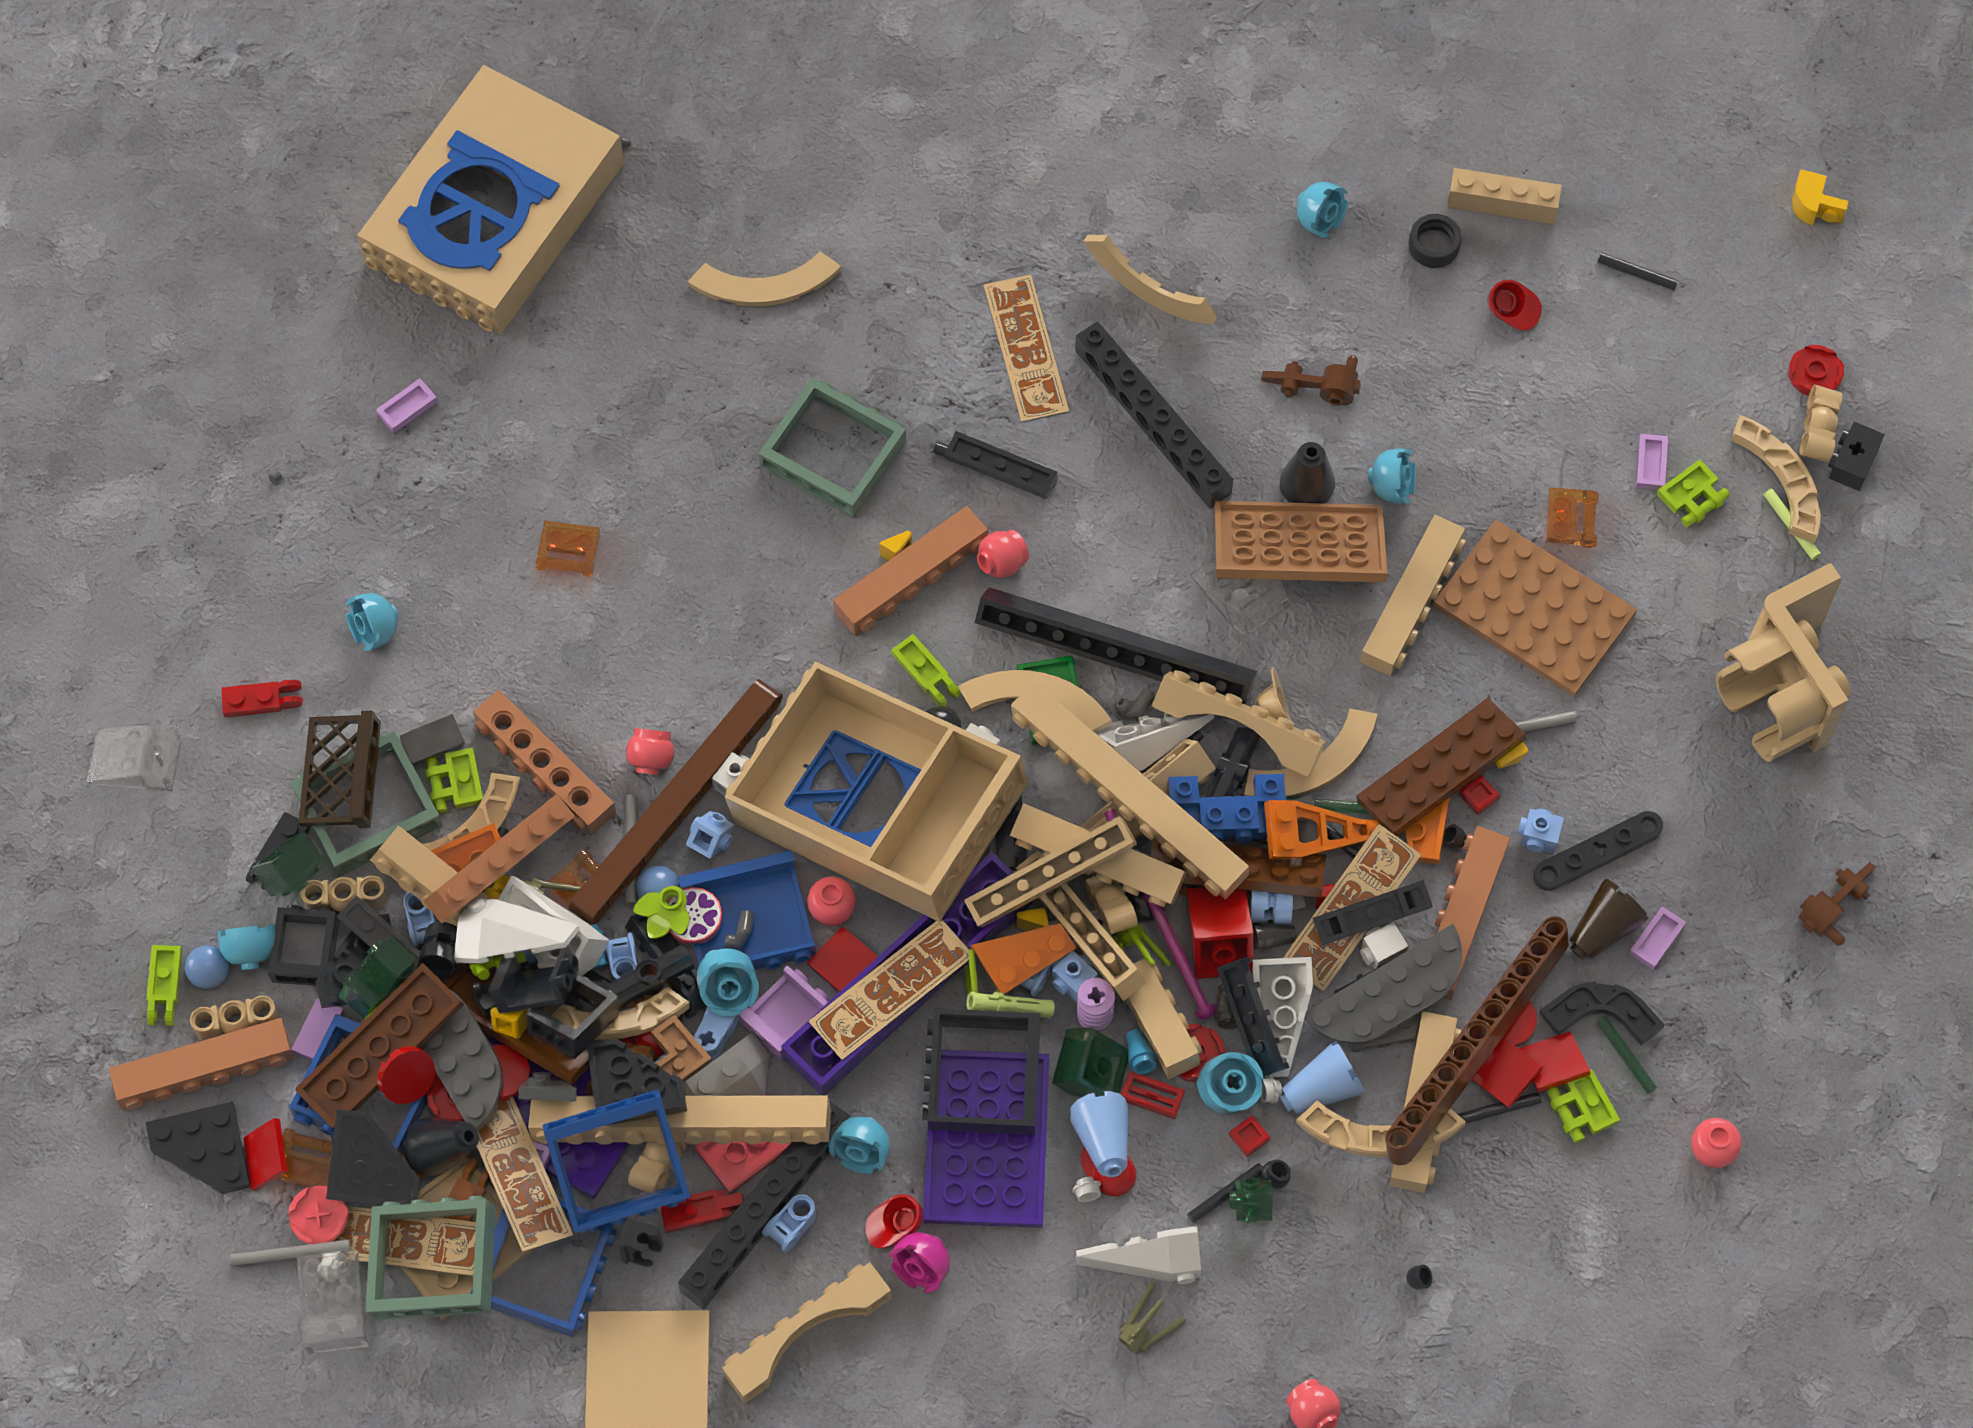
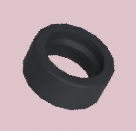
(1440, 223)

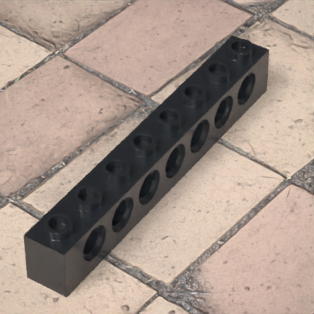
(1153, 414)
(746, 1224)

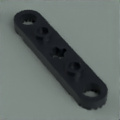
(1616, 841)

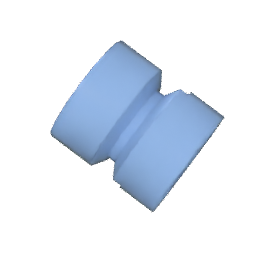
(1271, 906)

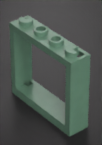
(812, 482)
(363, 851)
(431, 1306)

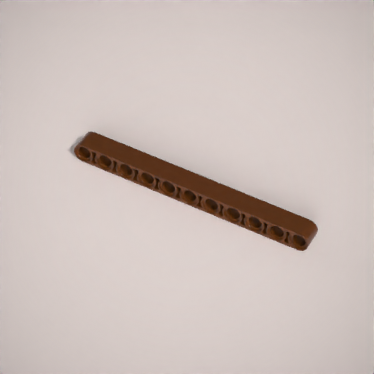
(674, 803)
(1476, 1041)

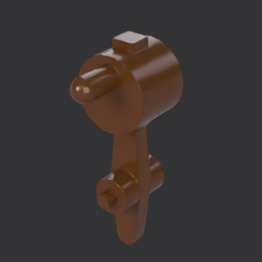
(1336, 385)
(1823, 912)

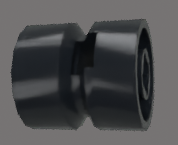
(439, 949)

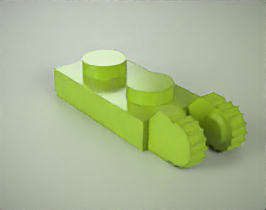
(924, 669)
(163, 982)

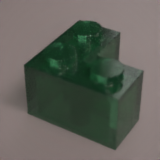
(289, 866)
(379, 976)

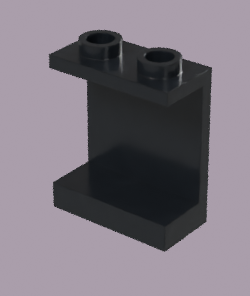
(533, 988)

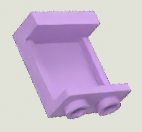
(783, 1010)

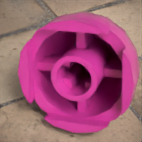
(920, 1261)

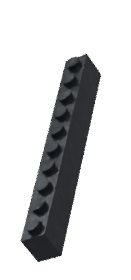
(1108, 643)

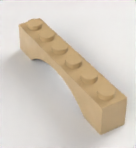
(1294, 747)
(856, 1295)

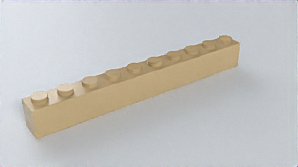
(1129, 790)
(707, 1120)

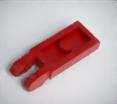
(260, 698)

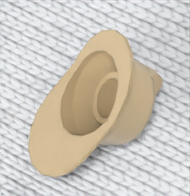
(1273, 698)

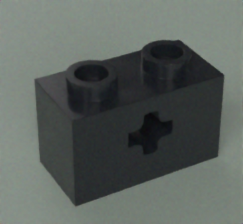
(1852, 469)

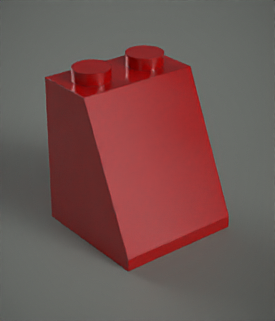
(1218, 930)

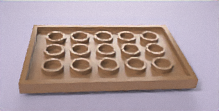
(1300, 541)
(1534, 608)

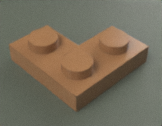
(683, 1052)

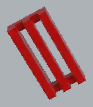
(1148, 1105)

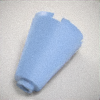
(1324, 1079)
(1103, 1130)

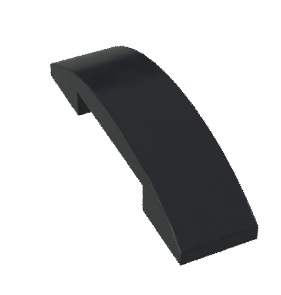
(1372, 912)

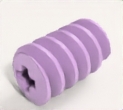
(1095, 1004)

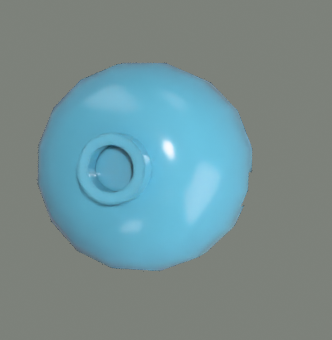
(1322, 207)
(1393, 476)
(371, 620)
(247, 945)
(860, 1144)

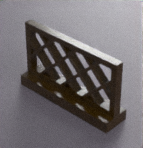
(363, 773)

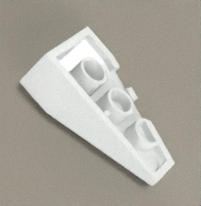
(1151, 737)
(499, 928)
(587, 943)
(1286, 993)
(1166, 1258)

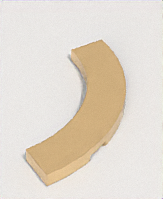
(768, 290)
(1178, 304)
(1790, 471)
(1011, 684)
(1333, 760)
(491, 810)
(634, 1021)
(1362, 1139)

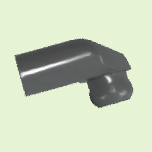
(1135, 708)
(743, 931)

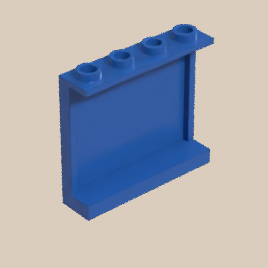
(773, 894)

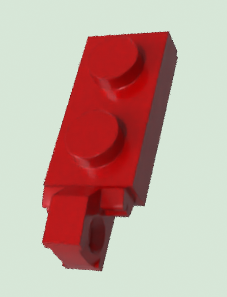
(700, 1210)

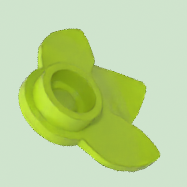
(661, 915)

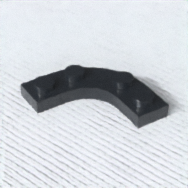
(1605, 999)

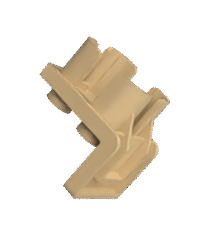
(1785, 662)

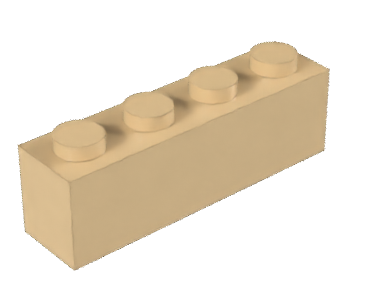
(1504, 196)
(415, 867)
(1162, 1025)

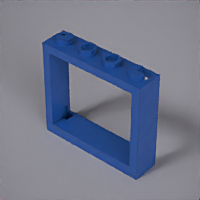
(340, 1028)
(599, 1117)
(585, 1292)

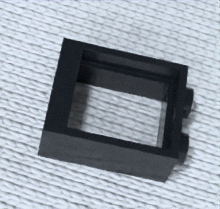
(301, 973)
(562, 1036)

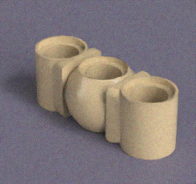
(1820, 423)
(331, 891)
(1111, 904)
(221, 1016)
(652, 1168)

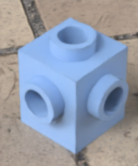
(1540, 830)
(710, 834)
(1071, 972)

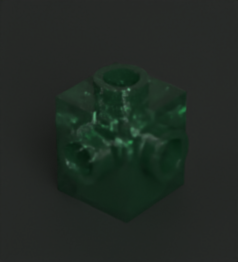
(1252, 1200)

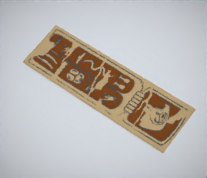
(1026, 348)
(1374, 871)
(890, 989)
(521, 1179)
(417, 1243)

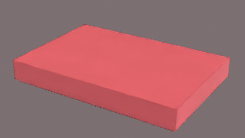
(738, 1161)

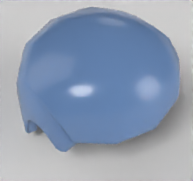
(655, 880)
(206, 967)

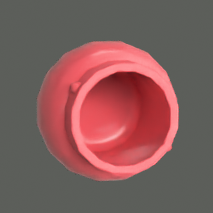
(1002, 553)
(650, 750)
(831, 901)
(1716, 1143)
(1313, 1406)

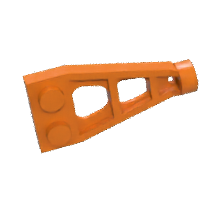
(1283, 829)

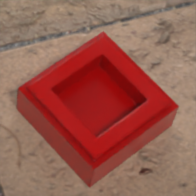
(1479, 794)
(1249, 1136)

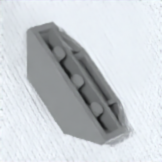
(735, 1072)

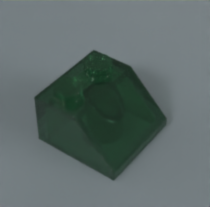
(1090, 1063)

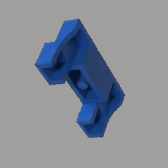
(1229, 817)

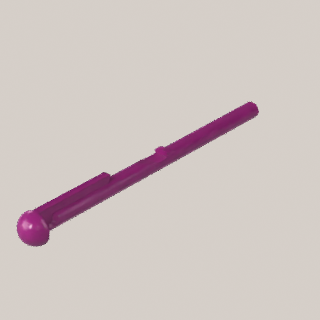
(1205, 1010)

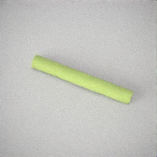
(1784, 514)

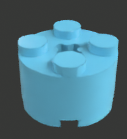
(738, 972)
(1245, 1088)

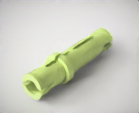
(999, 1002)

